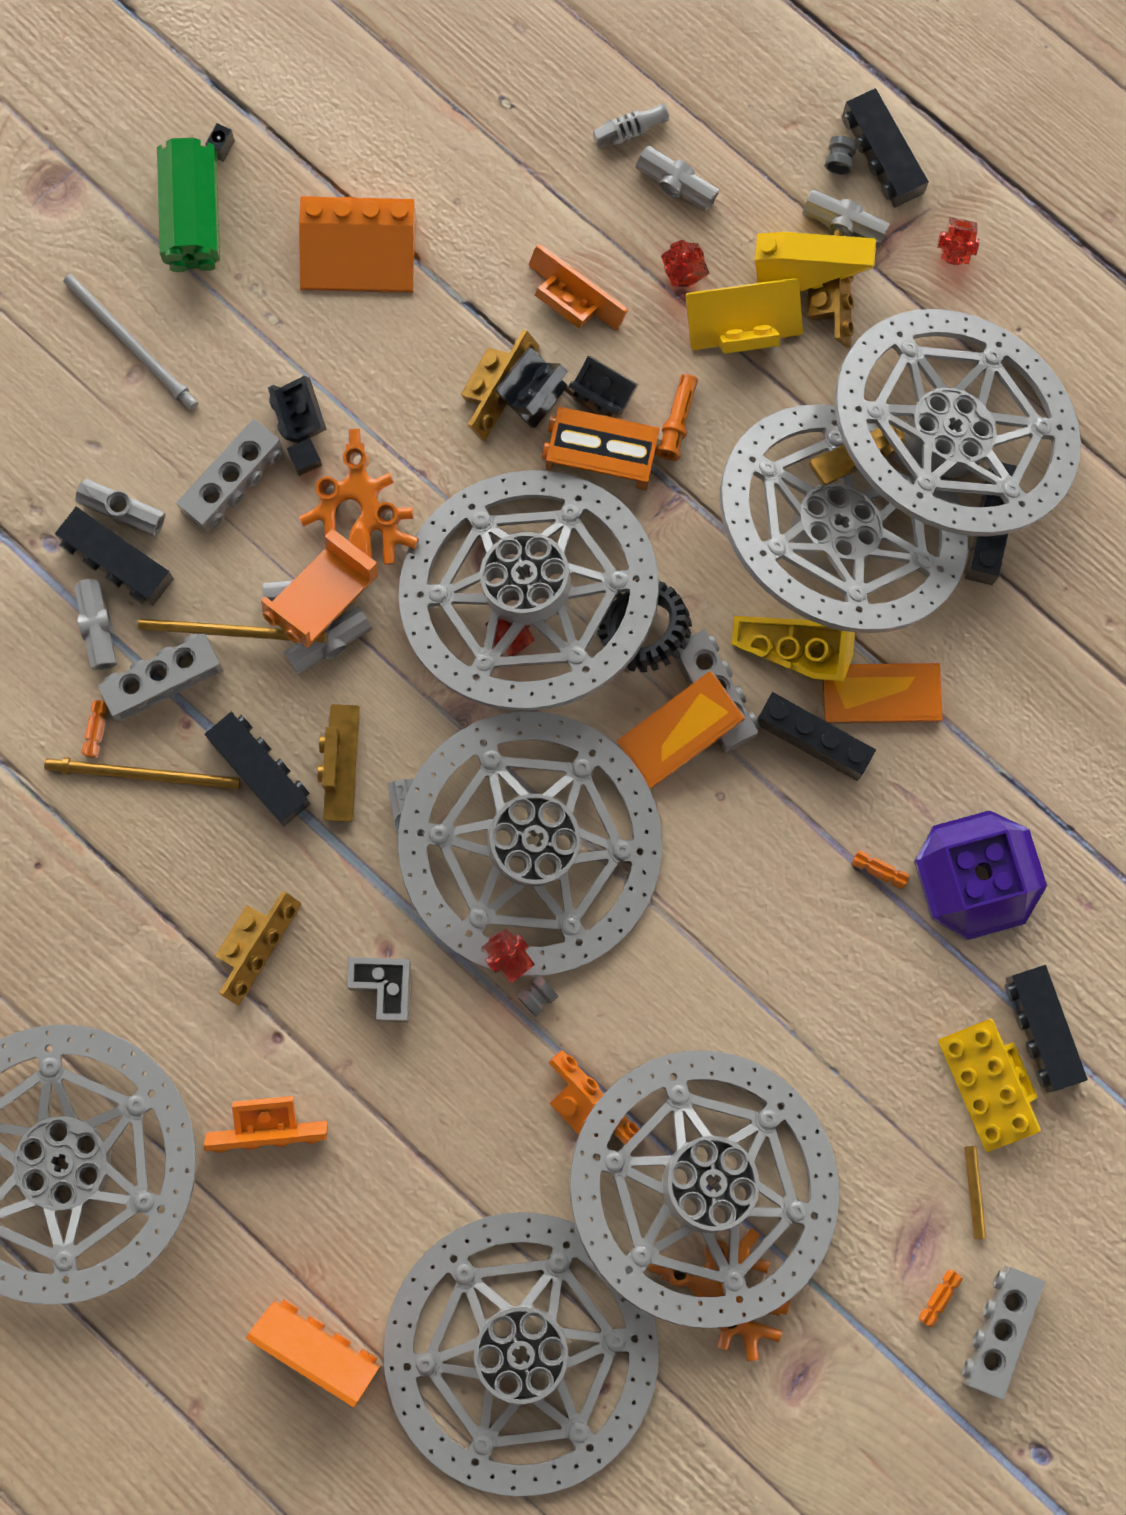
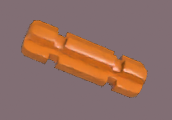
(95, 729)
(880, 869)
(940, 1298)

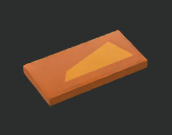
(885, 694)
(681, 729)

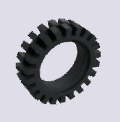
(668, 644)

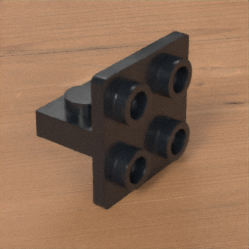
(532, 387)

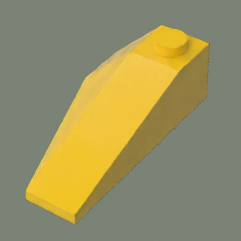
(811, 257)
(797, 645)

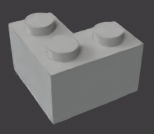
(389, 979)

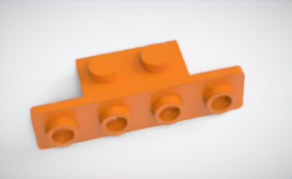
(572, 293)
(581, 1096)
(265, 1123)

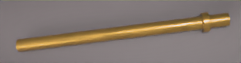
(218, 629)
(67, 766)

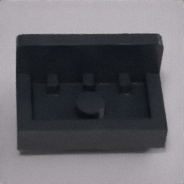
(603, 386)
(297, 410)

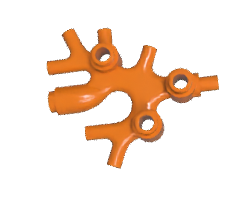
(365, 492)
(704, 1287)

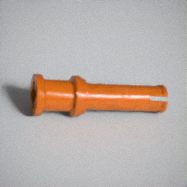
(675, 428)

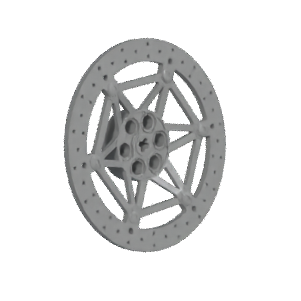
(954, 430)
(832, 530)
(525, 545)
(579, 773)
(698, 1174)
(139, 1197)
(487, 1437)

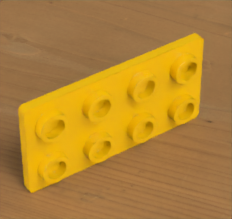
(744, 316)
(992, 1084)

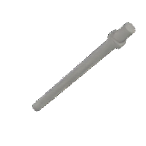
(179, 391)

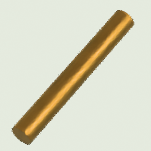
(975, 1192)

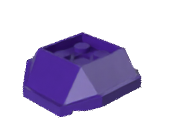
(963, 900)

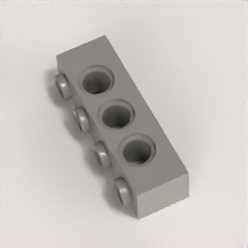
(251, 439)
(706, 647)
(151, 692)
(1028, 1291)

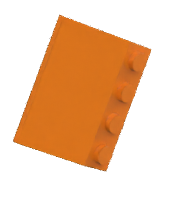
(357, 244)
(314, 1352)

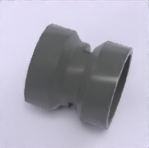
(840, 156)
(539, 994)

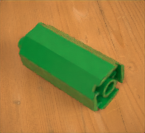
(188, 204)

